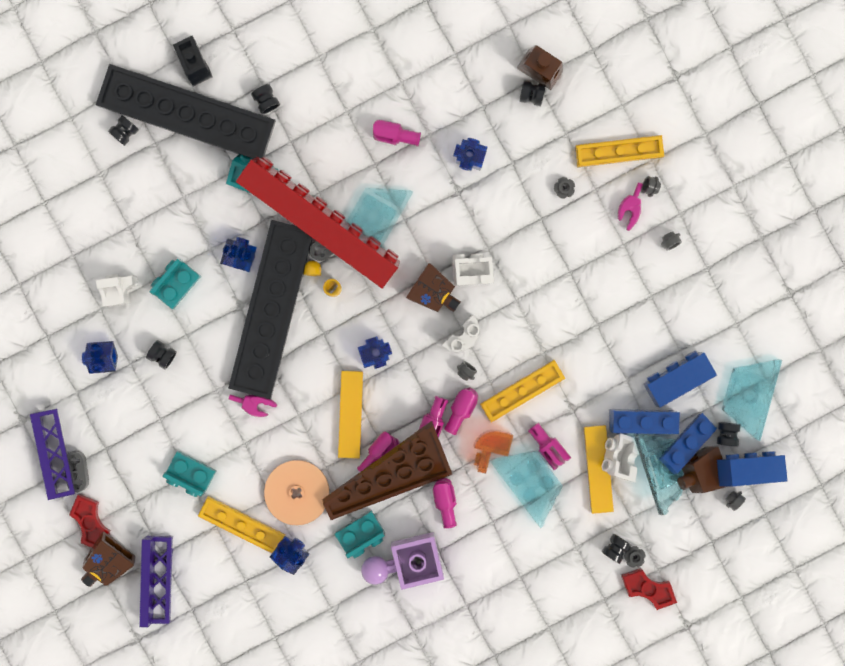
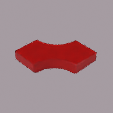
(86, 514)
(658, 593)

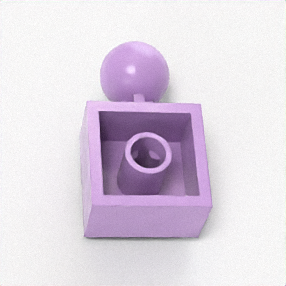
(410, 574)

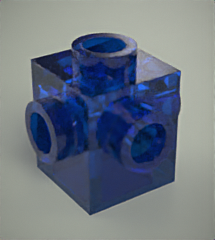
(473, 146)
(238, 254)
(100, 357)
(369, 359)
(290, 554)

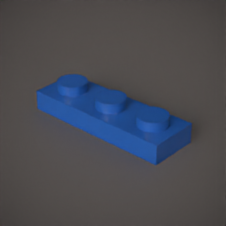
(688, 443)

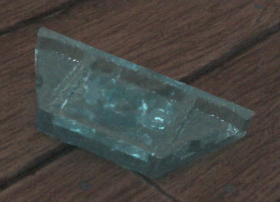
(379, 211)
(751, 395)
(660, 478)
(530, 482)

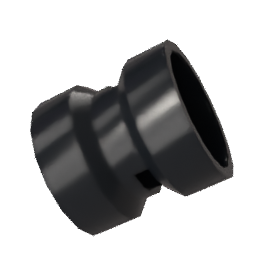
(537, 93)
(265, 99)
(119, 134)
(161, 354)
(729, 429)
(615, 550)

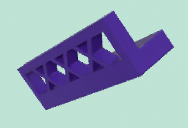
(44, 454)
(147, 580)

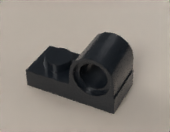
(192, 61)

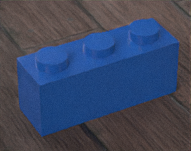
(679, 378)
(644, 421)
(752, 469)

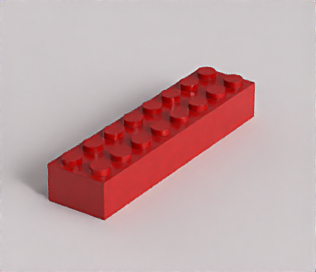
(319, 221)

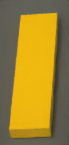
(619, 151)
(522, 391)
(350, 414)
(598, 480)
(240, 524)

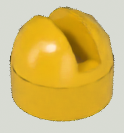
(312, 268)
(329, 286)

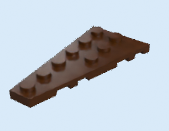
(402, 469)

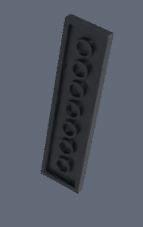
(185, 112)
(270, 310)

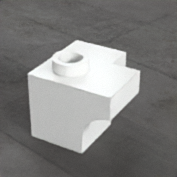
(115, 289)

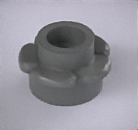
(651, 186)
(558, 187)
(671, 240)
(466, 371)
(735, 500)
(639, 561)

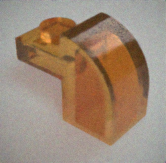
(491, 441)

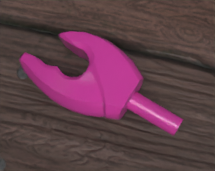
(633, 205)
(251, 402)

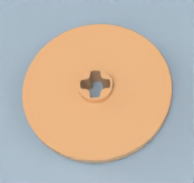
(279, 492)

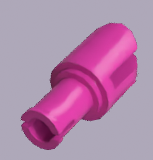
(393, 133)
(462, 409)
(435, 414)
(380, 447)
(549, 447)
(445, 501)

